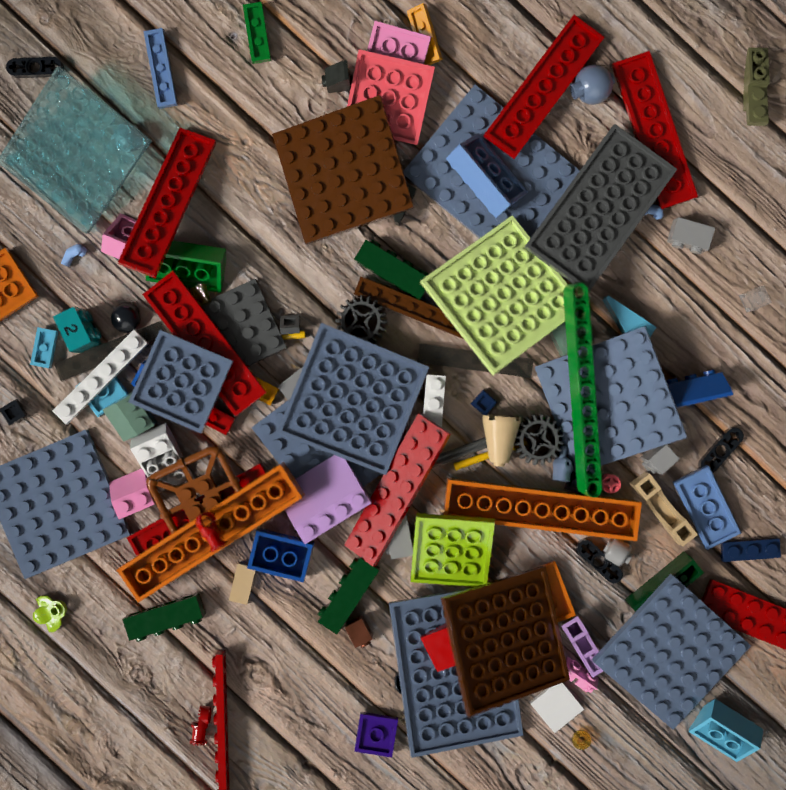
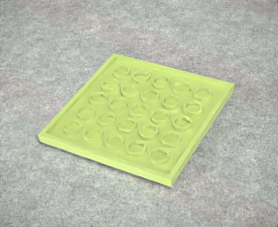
(499, 295)

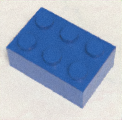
(280, 555)

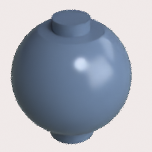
(592, 85)

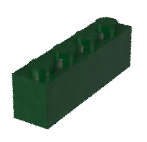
(391, 269)
(682, 568)
(348, 594)
(163, 617)

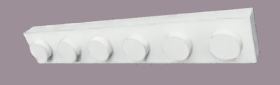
(100, 377)

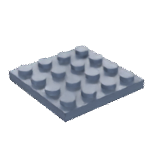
(180, 381)

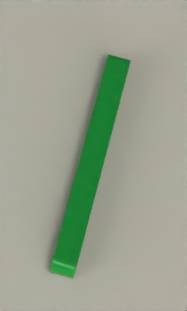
(577, 382)

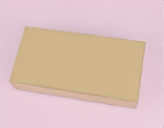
(242, 584)

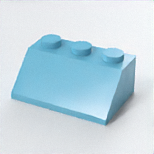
(727, 731)

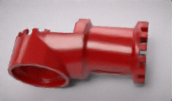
(210, 532)
(199, 727)

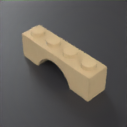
(663, 510)

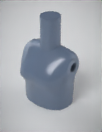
(562, 467)

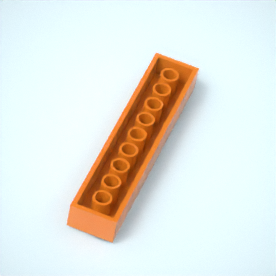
(544, 509)
(234, 518)

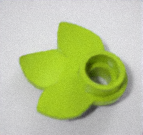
(48, 614)

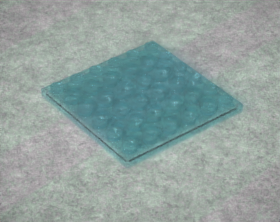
(73, 150)

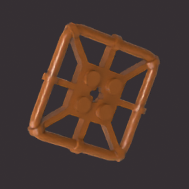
(187, 492)

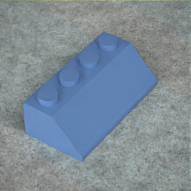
(486, 175)

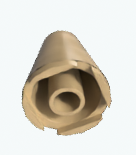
(500, 437)

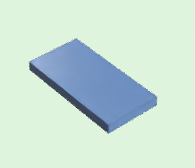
(707, 507)

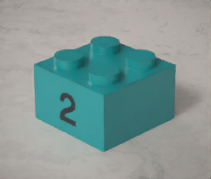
(77, 329)

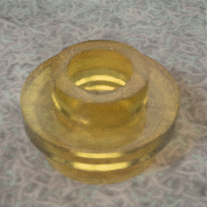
(584, 744)

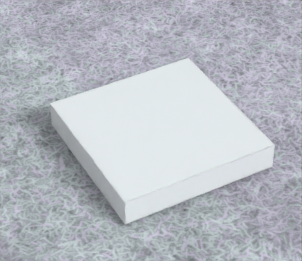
(556, 706)

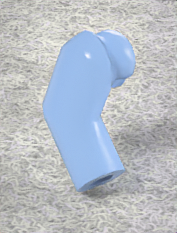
(656, 211)
(71, 252)

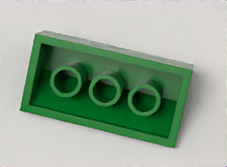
(194, 265)

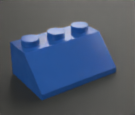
(699, 389)

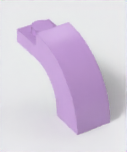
(582, 644)

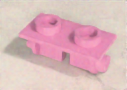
(584, 680)

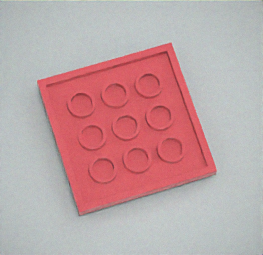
(402, 87)

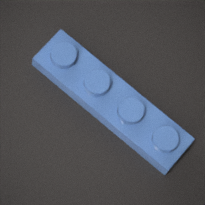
(160, 68)

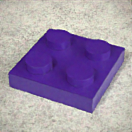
(376, 734)

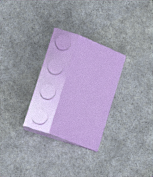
(329, 498)

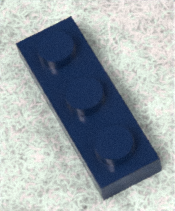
(750, 549)

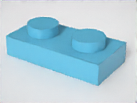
(44, 348)

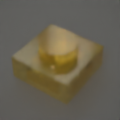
(200, 294)

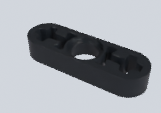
(27, 62)
(712, 450)
(605, 574)

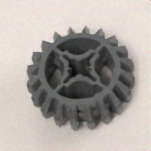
(375, 311)
(542, 432)

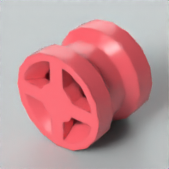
(612, 485)

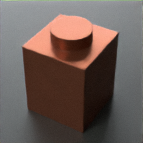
(359, 632)

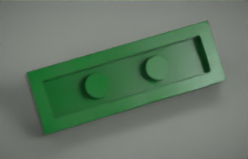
(256, 32)

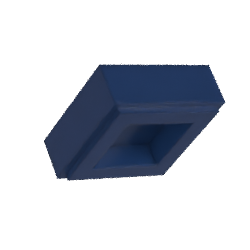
(483, 402)

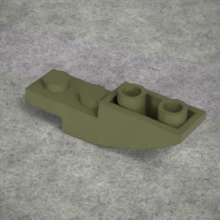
(755, 87)

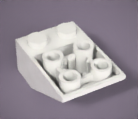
(157, 450)

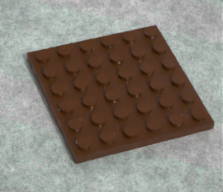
(343, 170)
(505, 640)

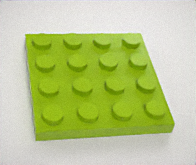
(452, 550)

